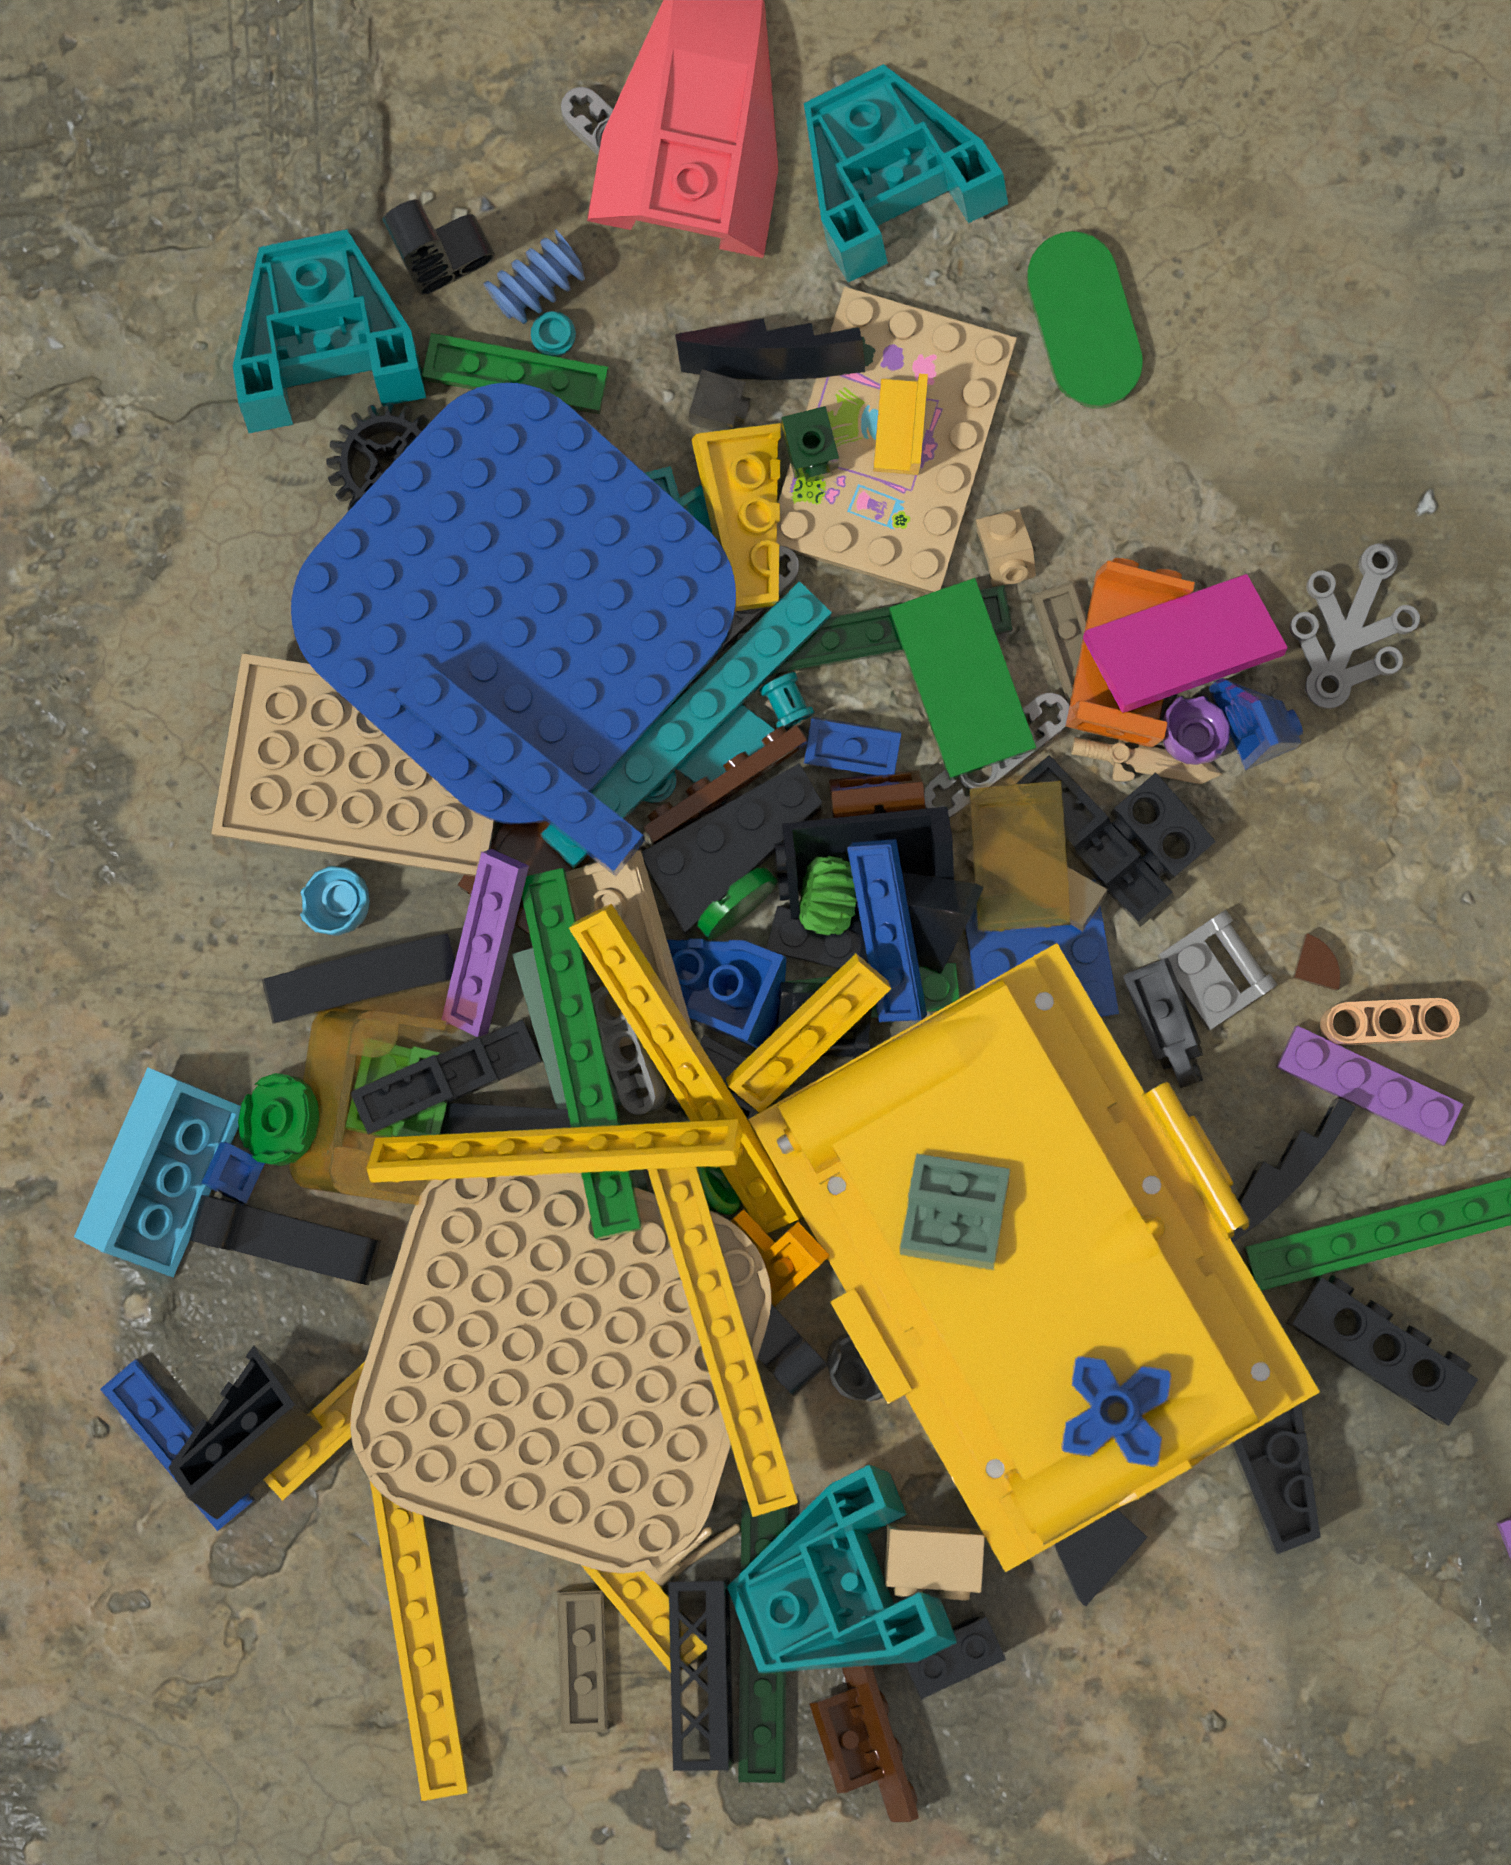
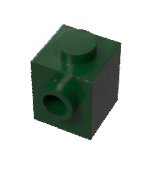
(810, 444)

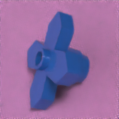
(1100, 1389)

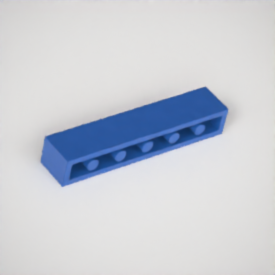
(520, 768)

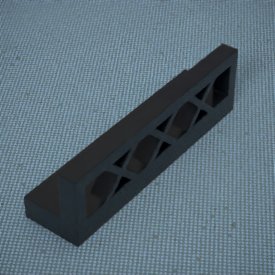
(719, 1675)

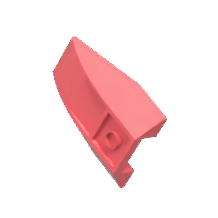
(694, 128)

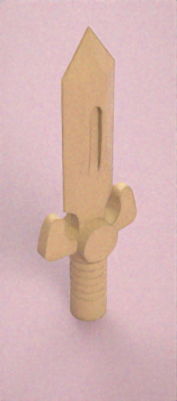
(1143, 760)

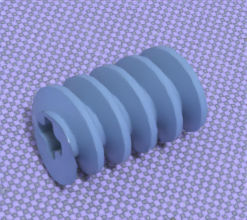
(536, 279)

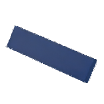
(887, 928)
(157, 1422)

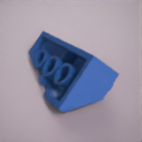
(1258, 723)

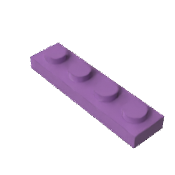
(485, 942)
(1369, 1085)

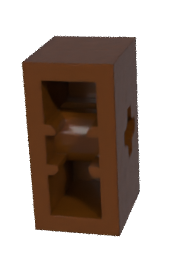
(860, 794)

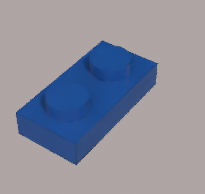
(852, 747)

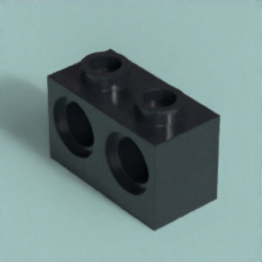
(1170, 820)
(972, 1653)

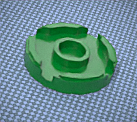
(740, 901)
(279, 1119)

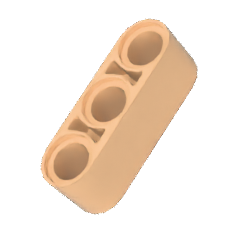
(1411, 1017)

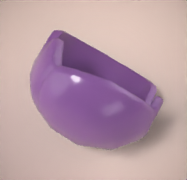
(1195, 730)

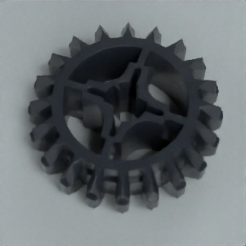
(357, 440)

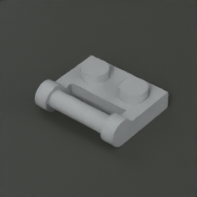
(1205, 980)

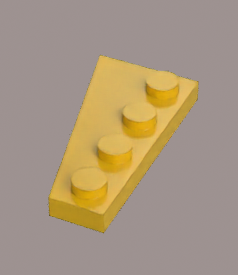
(740, 493)

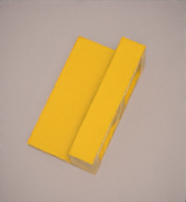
(900, 426)

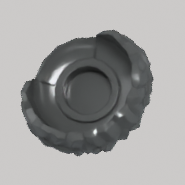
(850, 1372)

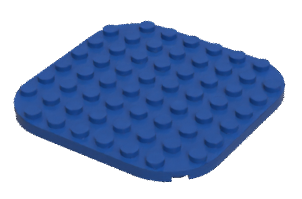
(525, 575)

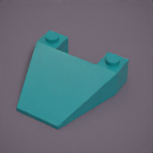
(884, 152)
(315, 318)
(820, 1592)

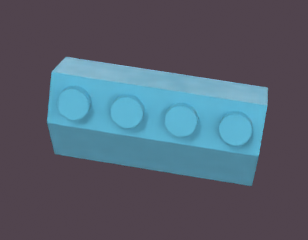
(156, 1171)

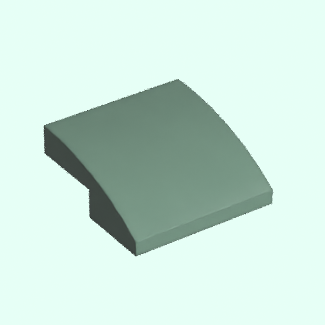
(954, 1211)

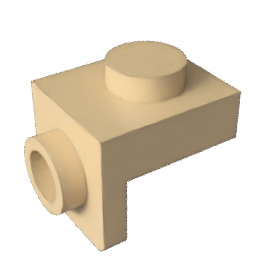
(1006, 548)

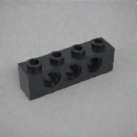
(1437, 1399)

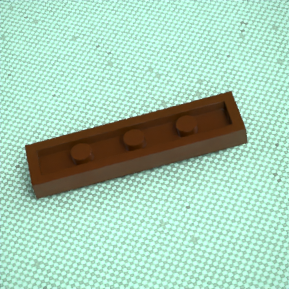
(740, 773)

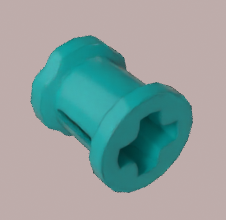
(787, 700)

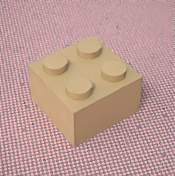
(933, 1559)

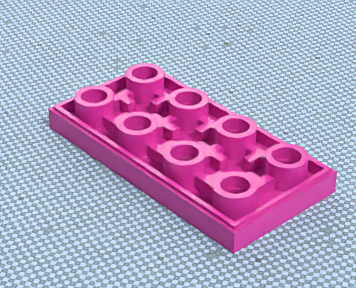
(1184, 643)

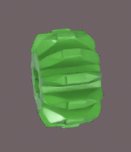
(827, 896)

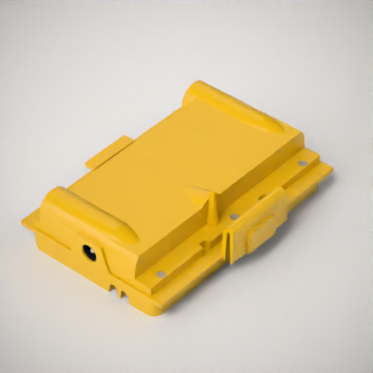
(1101, 1252)

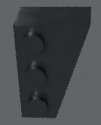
(245, 1437)

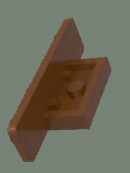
(862, 1744)

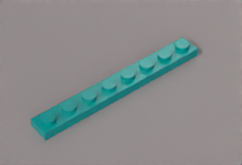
(703, 708)

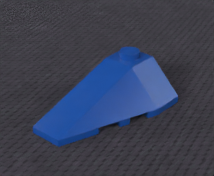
(730, 986)

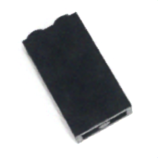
(920, 834)

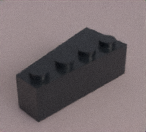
(728, 843)
(1280, 1480)

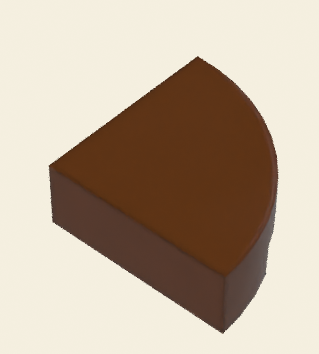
(1317, 964)

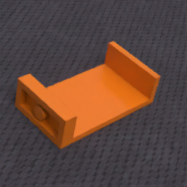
(1118, 592)

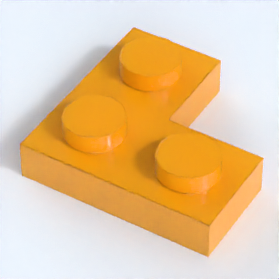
(786, 1260)

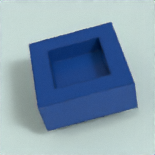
(232, 1173)

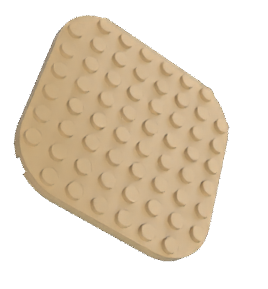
(548, 1374)

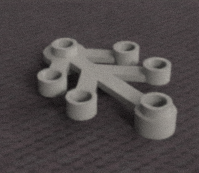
(1348, 632)

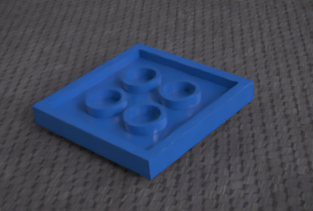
(1085, 950)

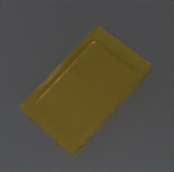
(1020, 856)

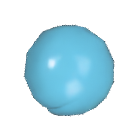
(335, 901)

